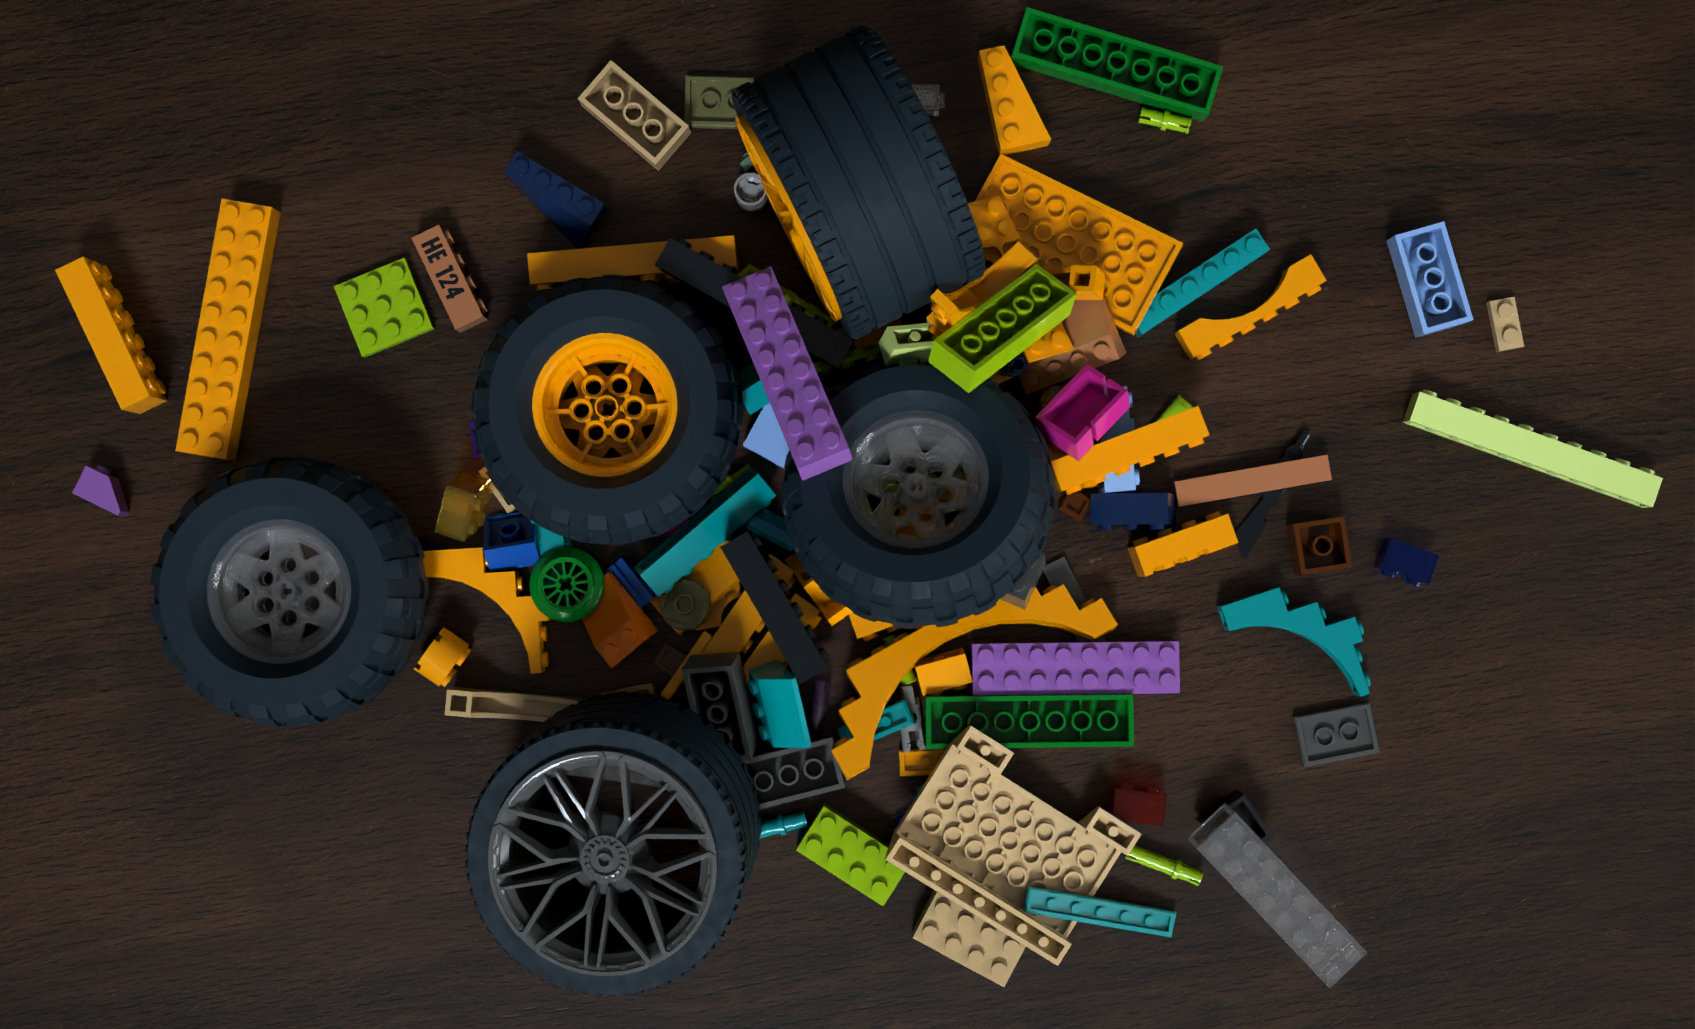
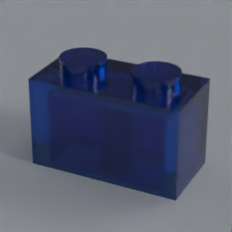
(1406, 562)

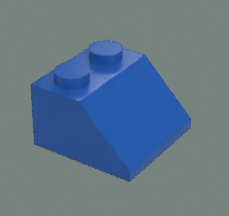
(509, 541)

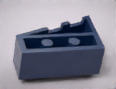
(1133, 510)

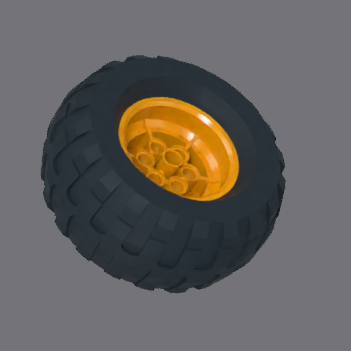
(562, 340)

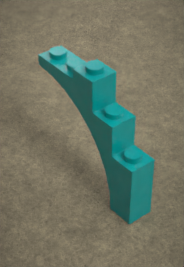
(1307, 620)

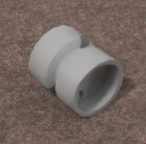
(750, 192)

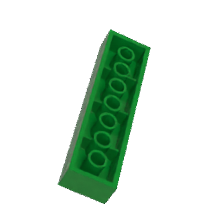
(1116, 64)
(1033, 719)

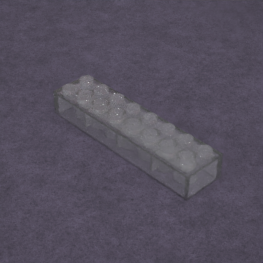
(1277, 895)

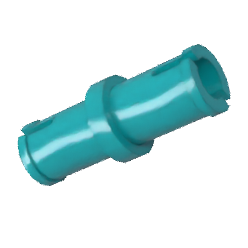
(783, 824)

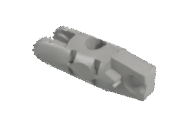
(907, 692)

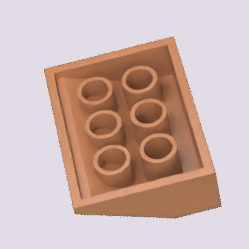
(1094, 343)

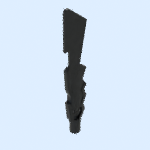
(1253, 525)

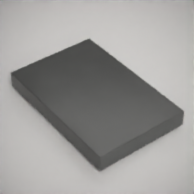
(1336, 734)

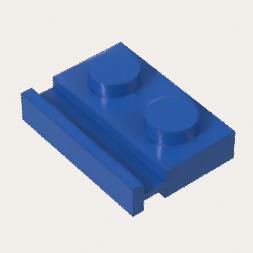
(631, 581)

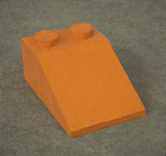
(617, 623)

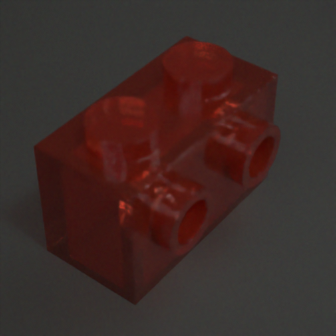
(1138, 805)

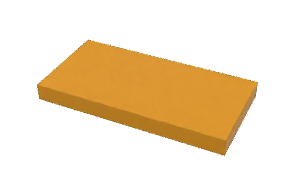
(713, 574)

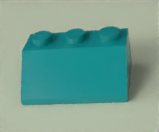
(778, 706)

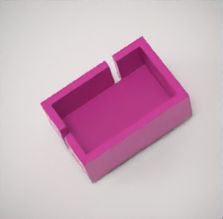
(1082, 412)

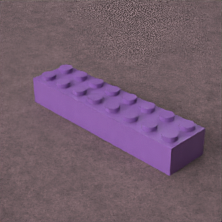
(787, 373)
(1075, 668)

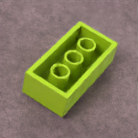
(850, 854)

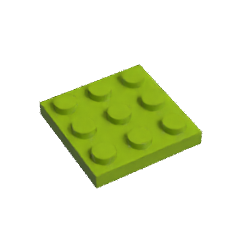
(384, 307)

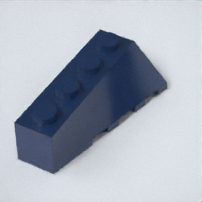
(560, 201)

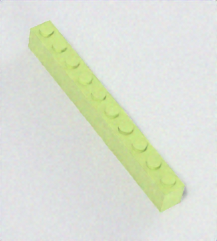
(1532, 449)

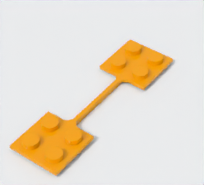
(995, 230)

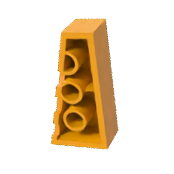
(1010, 108)
(1182, 544)

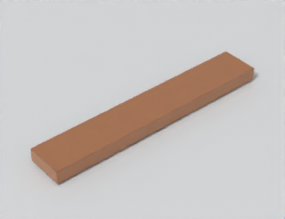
(1252, 480)

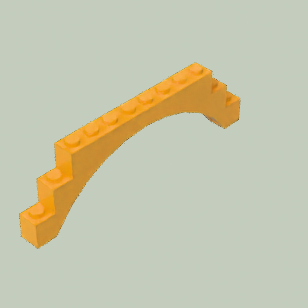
(883, 671)

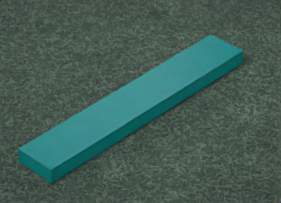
(1099, 911)

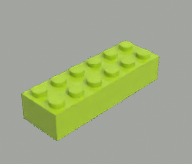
(1001, 328)

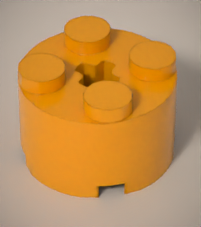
(441, 657)

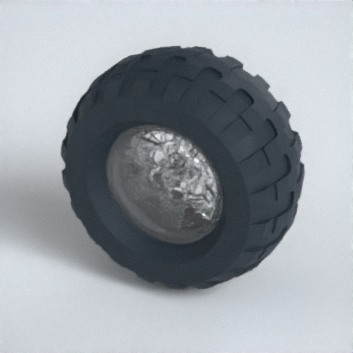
(943, 568)
(217, 630)

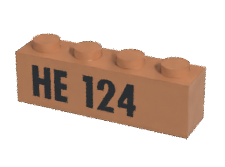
(450, 279)

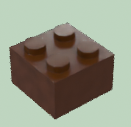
(1319, 546)

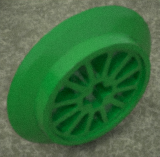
(592, 595)

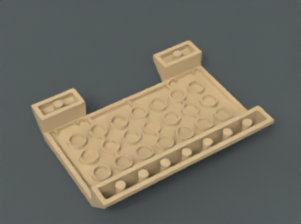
(990, 838)

